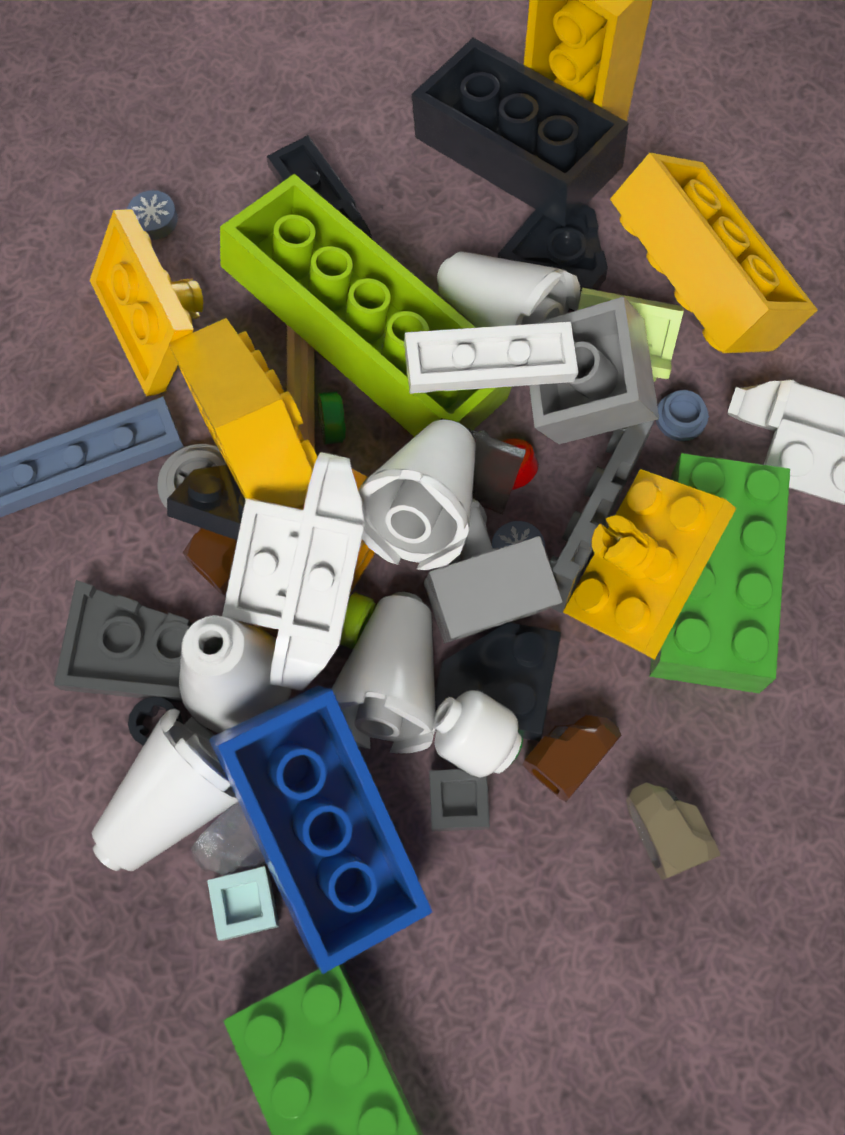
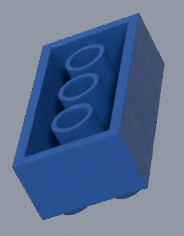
(321, 826)

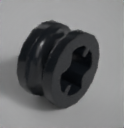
(150, 708)

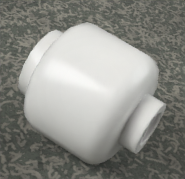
(476, 733)

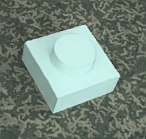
(243, 903)

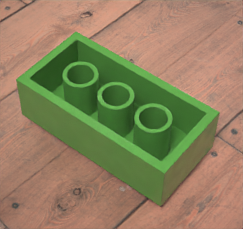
(733, 614)
(319, 1061)

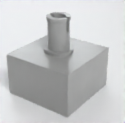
(612, 379)
(490, 584)

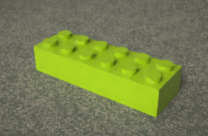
(346, 300)

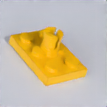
(143, 301)
(648, 561)

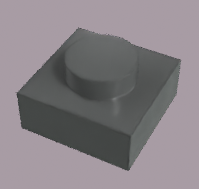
(458, 801)

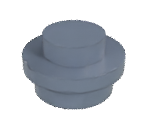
(682, 415)

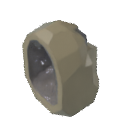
(670, 830)

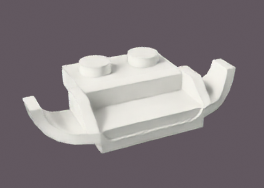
(806, 435)
(299, 570)

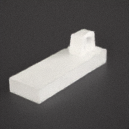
(490, 357)

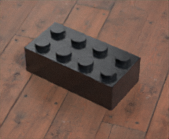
(519, 130)

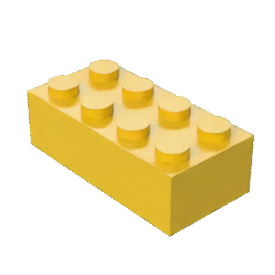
(589, 47)
(711, 255)
(247, 414)

